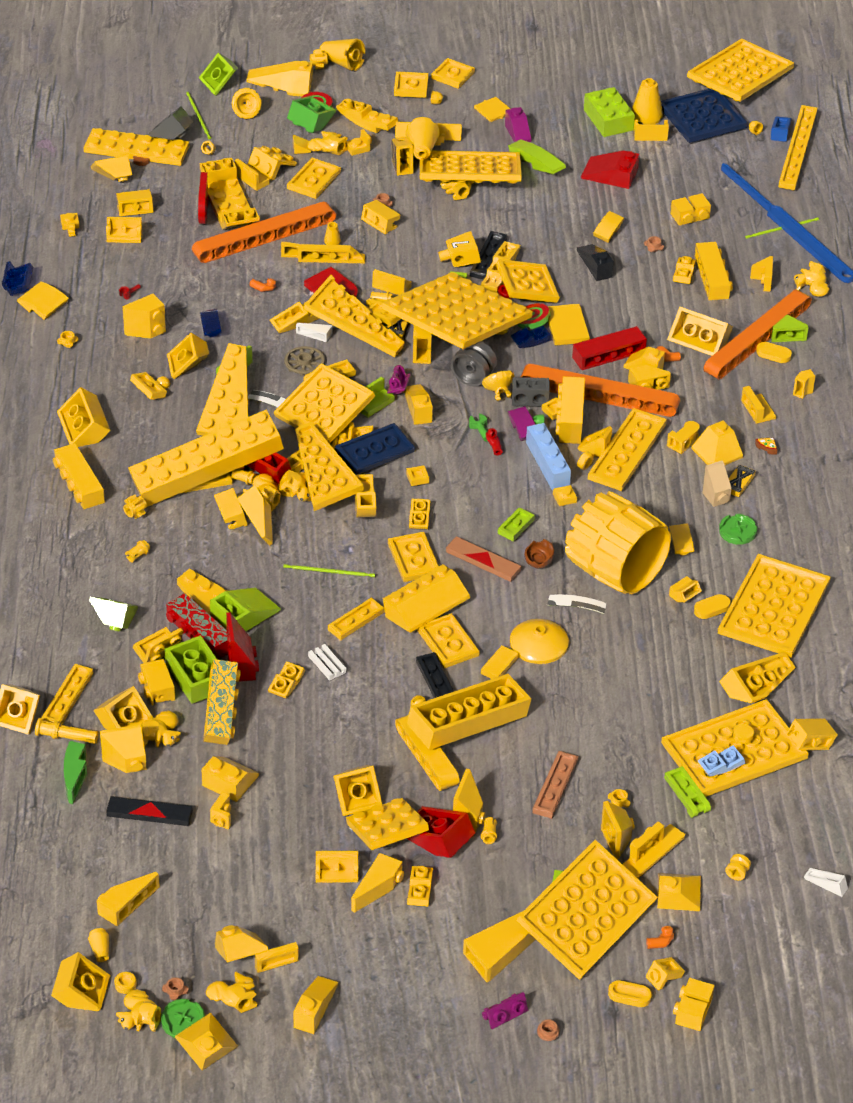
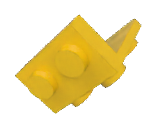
(268, 160)
(153, 646)

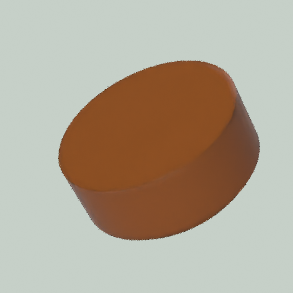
(141, 161)

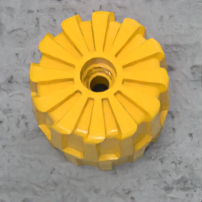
(618, 543)

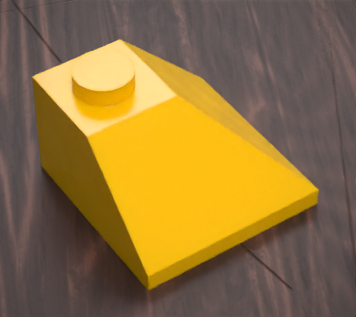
(114, 168)
(187, 355)
(718, 444)
(17, 708)
(123, 710)
(124, 748)
(357, 789)
(469, 800)
(616, 828)
(679, 892)
(237, 943)
(206, 1041)

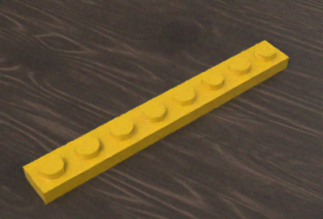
(797, 147)

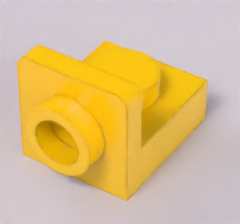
(359, 145)
(220, 811)
(664, 970)

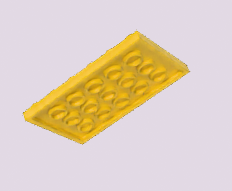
(740, 70)
(471, 166)
(774, 605)
(766, 752)
(586, 909)

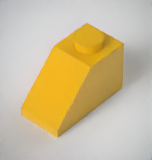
(646, 356)

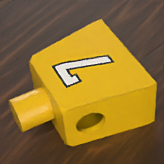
(461, 250)

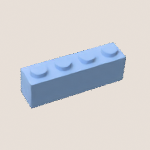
(548, 456)

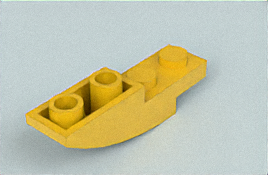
(363, 116)

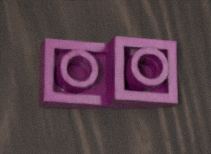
(520, 420)

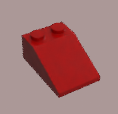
(612, 168)
(241, 649)
(446, 831)

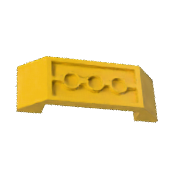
(227, 195)

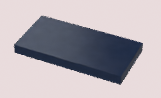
(374, 448)

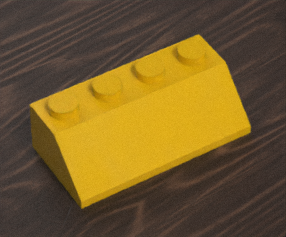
(425, 598)

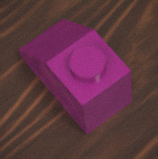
(517, 124)

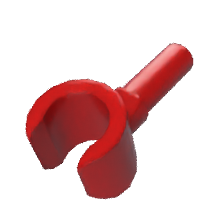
(125, 291)

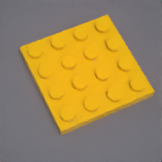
(326, 401)

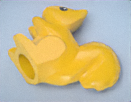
(330, 143)
(460, 189)
(815, 278)
(265, 482)
(297, 484)
(160, 729)
(235, 995)
(142, 1011)

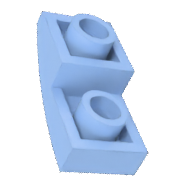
(723, 762)

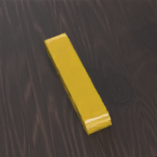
(432, 761)

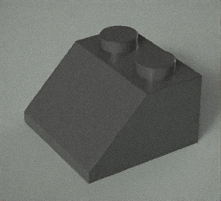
(174, 125)

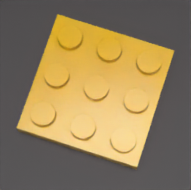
(527, 281)
(387, 823)

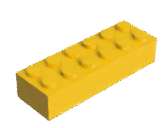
(468, 711)

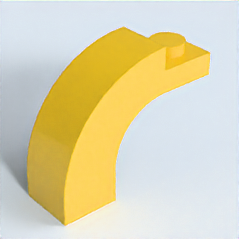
(366, 500)

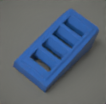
(780, 128)

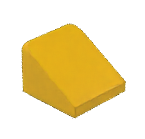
(300, 145)

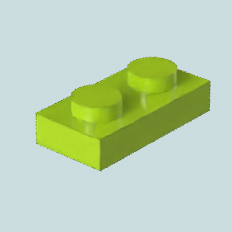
(516, 524)

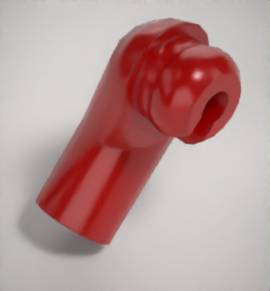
(494, 441)

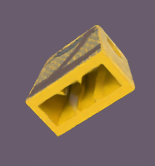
(402, 151)

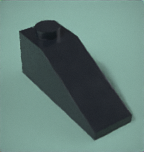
(597, 261)

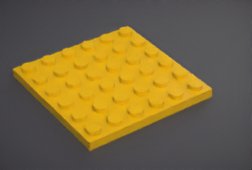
(457, 310)

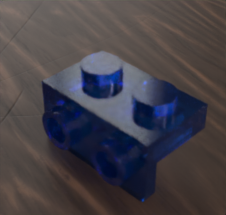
(17, 279)

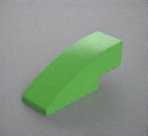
(74, 769)

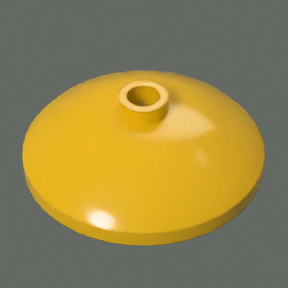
(539, 641)

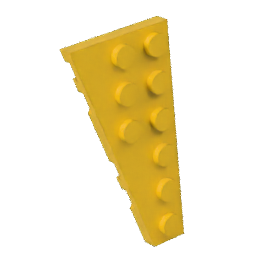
(350, 315)
(229, 393)
(325, 471)

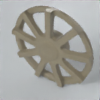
(303, 359)

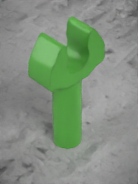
(479, 425)

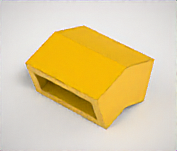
(804, 383)
(684, 589)

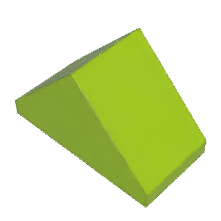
(789, 330)

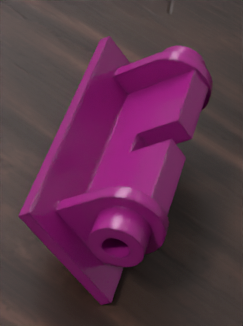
(398, 380)
(506, 1010)

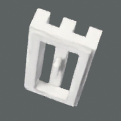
(330, 660)

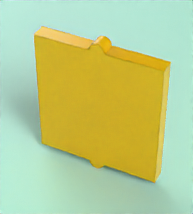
(492, 109)

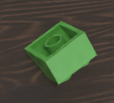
(310, 113)

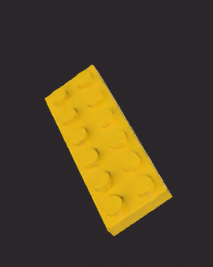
(122, 144)
(627, 449)

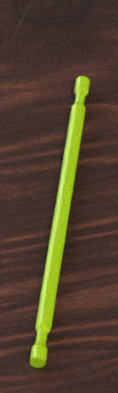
(198, 115)
(778, 228)
(328, 570)

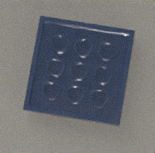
(702, 115)

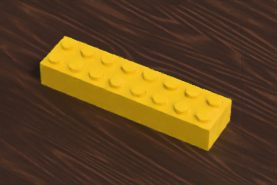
(206, 458)

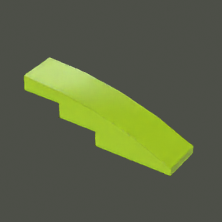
(537, 156)

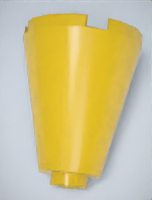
(345, 52)
(647, 103)
(423, 136)

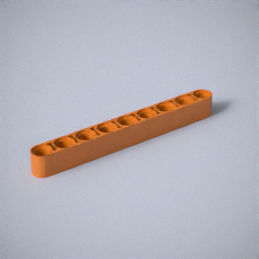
(263, 232)
(760, 331)
(611, 391)

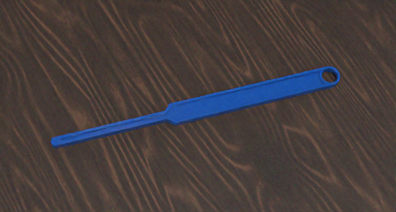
(794, 229)

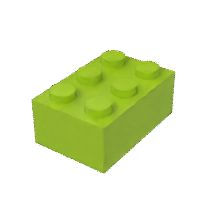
(609, 112)
(190, 667)

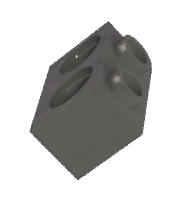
(530, 391)

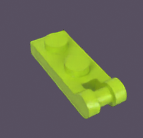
(687, 791)

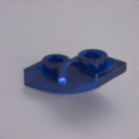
(211, 323)
(531, 338)

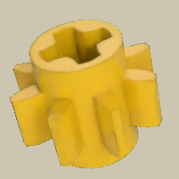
(318, 58)
(135, 506)

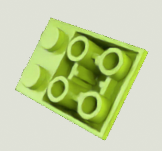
(246, 605)

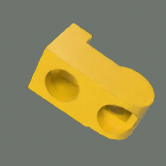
(684, 437)

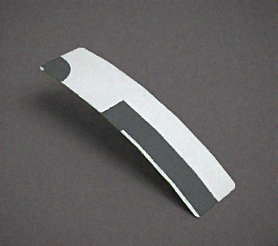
(266, 397)
(577, 601)

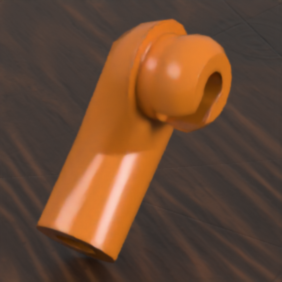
(262, 287)
(669, 356)
(663, 940)

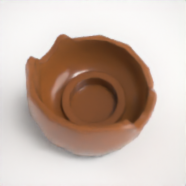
(539, 554)

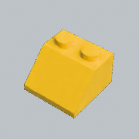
(144, 317)
(228, 777)
(80, 983)

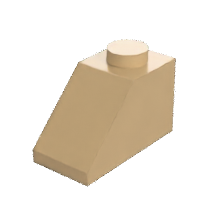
(716, 484)

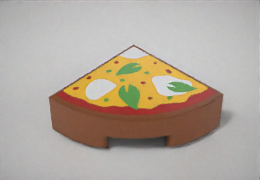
(767, 444)

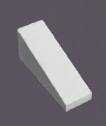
(315, 331)
(830, 881)

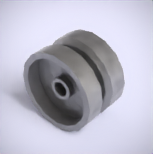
(473, 363)

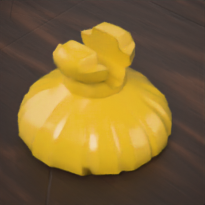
(252, 105)
(499, 383)

